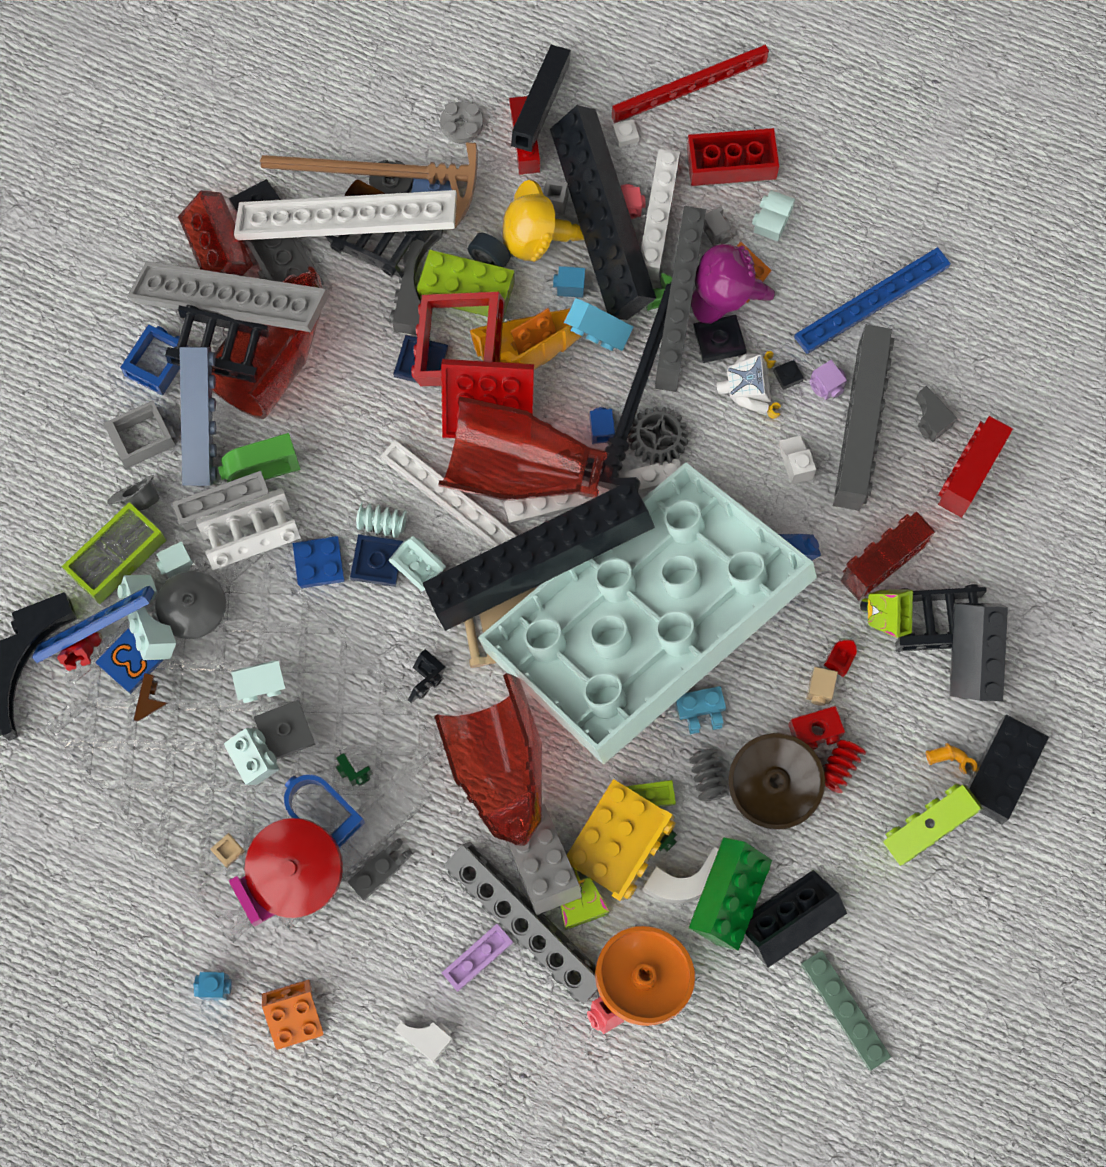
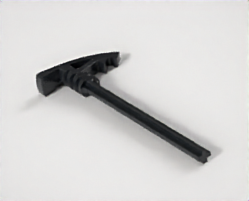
(618, 443)

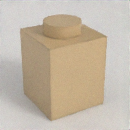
(821, 686)

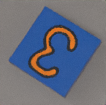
(125, 662)

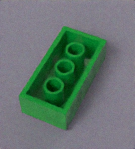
(730, 893)

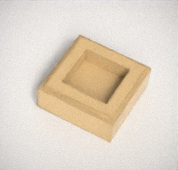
(227, 850)

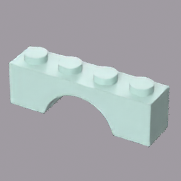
(152, 638)

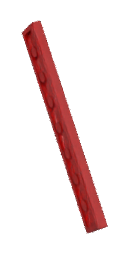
(689, 83)

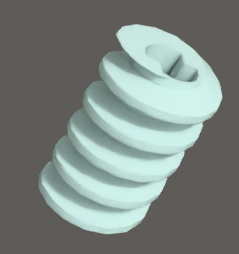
(381, 520)

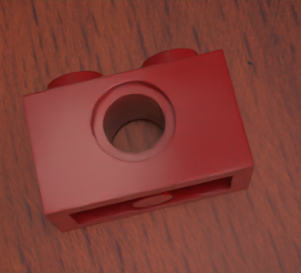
(826, 719)

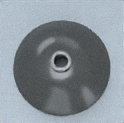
(196, 617)

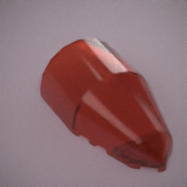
(276, 359)
(499, 763)

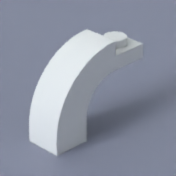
(679, 890)

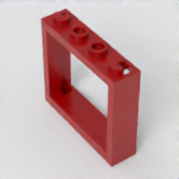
(493, 333)

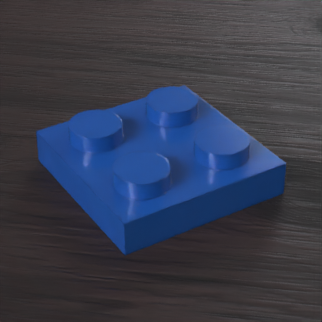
(318, 562)

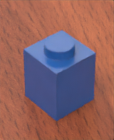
(601, 425)

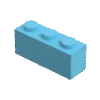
(598, 325)

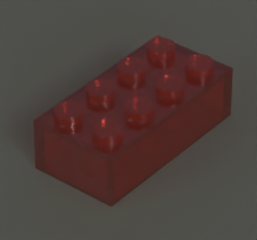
(211, 235)
(887, 556)

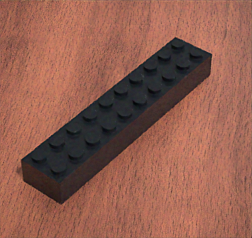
(602, 213)
(538, 555)

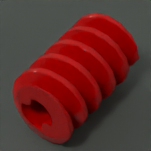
(840, 764)

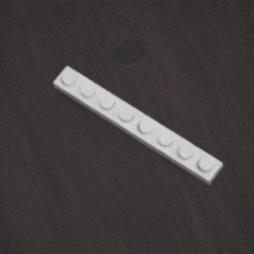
(450, 500)
(531, 509)

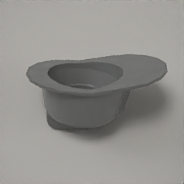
(140, 495)

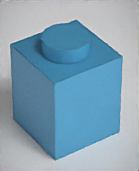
(569, 281)

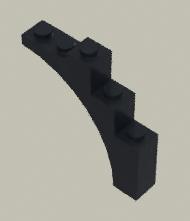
(31, 628)

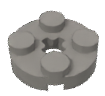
(455, 112)

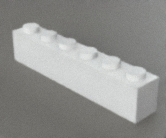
(659, 210)

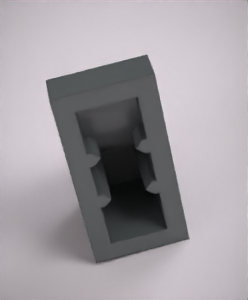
(935, 415)

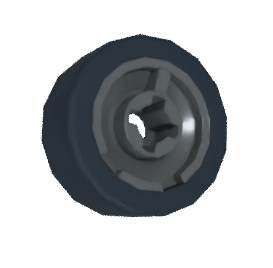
(489, 250)

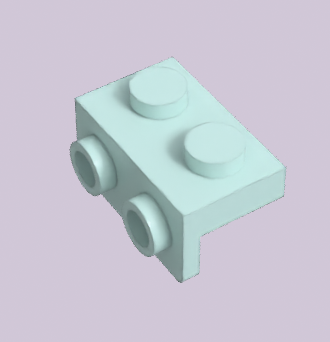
(416, 562)

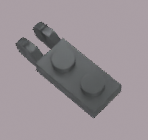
(378, 870)

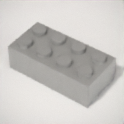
(545, 868)

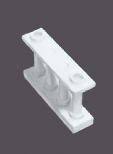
(244, 514)

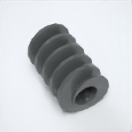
(707, 775)

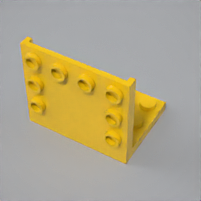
(620, 840)

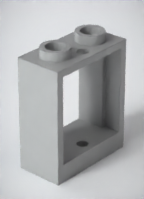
(132, 418)

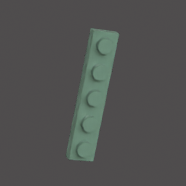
(845, 1010)

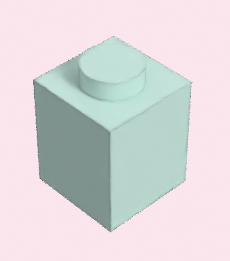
(174, 560)

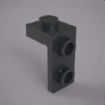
(431, 670)

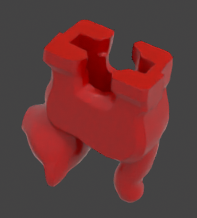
(80, 650)

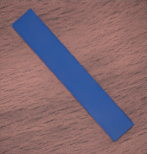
(93, 624)

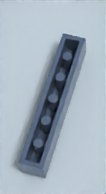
(197, 416)

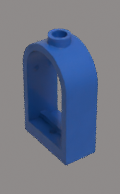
(347, 828)

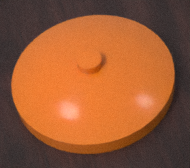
(645, 975)

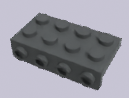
(278, 258)

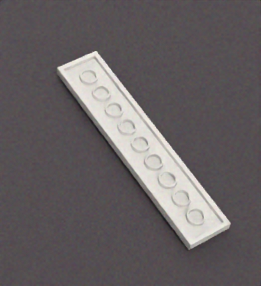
(346, 215)

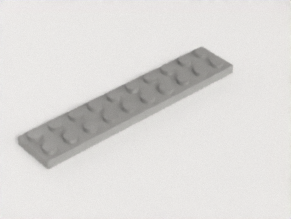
(229, 295)

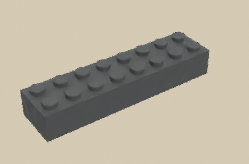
(863, 418)

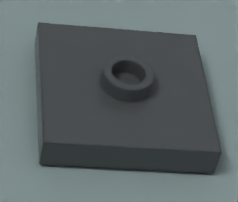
(285, 729)

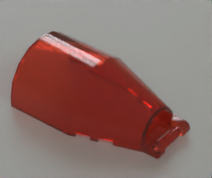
(517, 456)

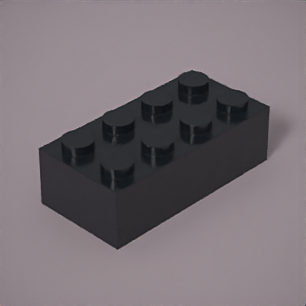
(1006, 767)

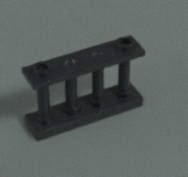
(390, 267)
(223, 364)
(931, 639)

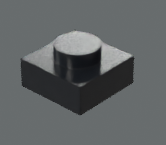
(788, 374)

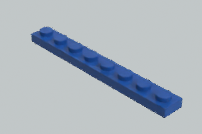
(872, 300)

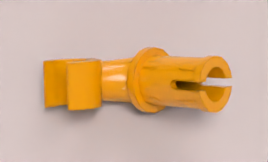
(950, 753)

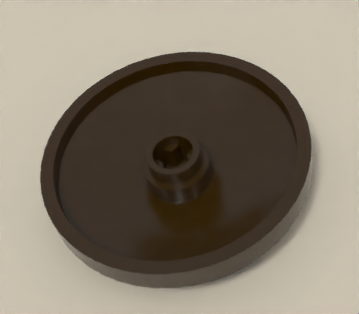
(776, 781)

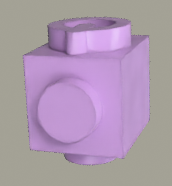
(828, 380)

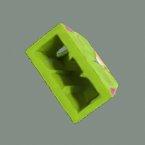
(890, 611)
(586, 908)

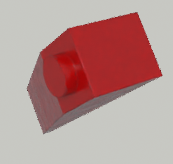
(527, 161)

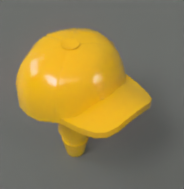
(532, 224)

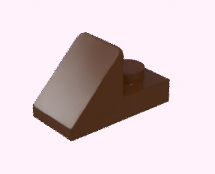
(145, 705)

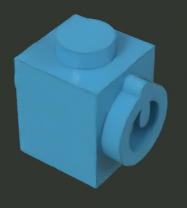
(212, 986)

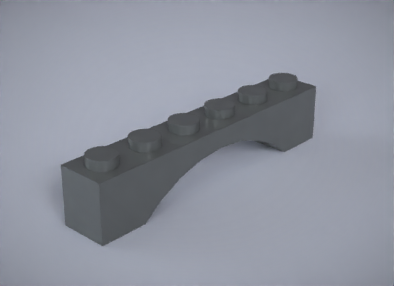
(406, 314)

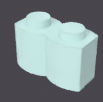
(773, 216)

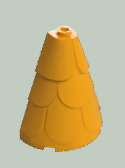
(537, 354)

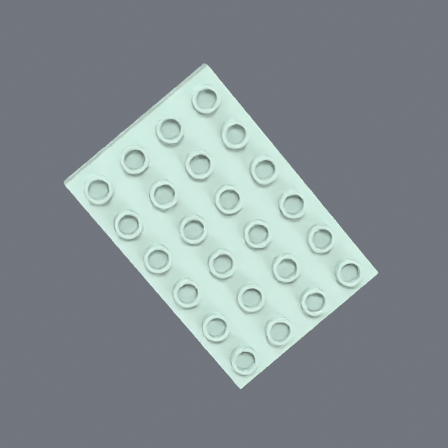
(650, 616)

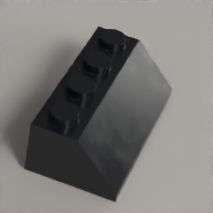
(978, 651)
(793, 918)

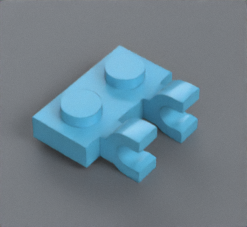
(701, 703)

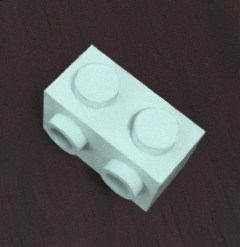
(258, 680)
(251, 756)

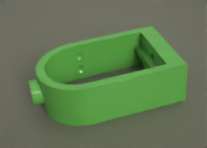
(270, 456)

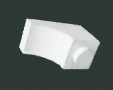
(797, 460)
(429, 1040)

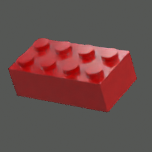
(732, 157)
(973, 465)

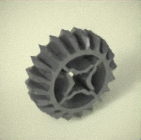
(677, 440)

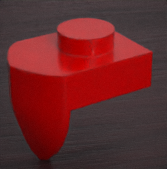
(841, 656)

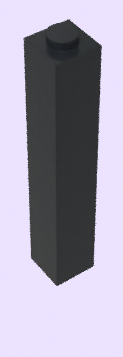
(540, 98)

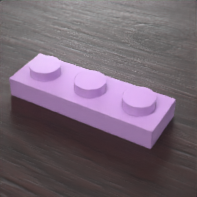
(477, 957)

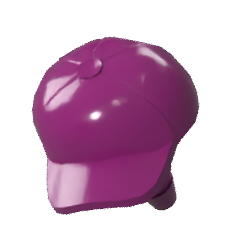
(725, 283)

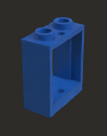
(150, 381)

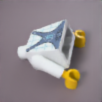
(750, 383)

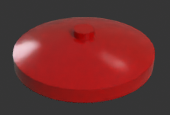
(293, 867)

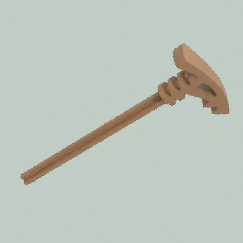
(464, 173)

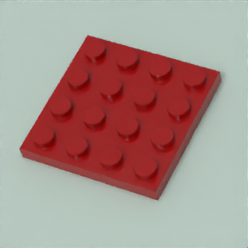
(484, 381)

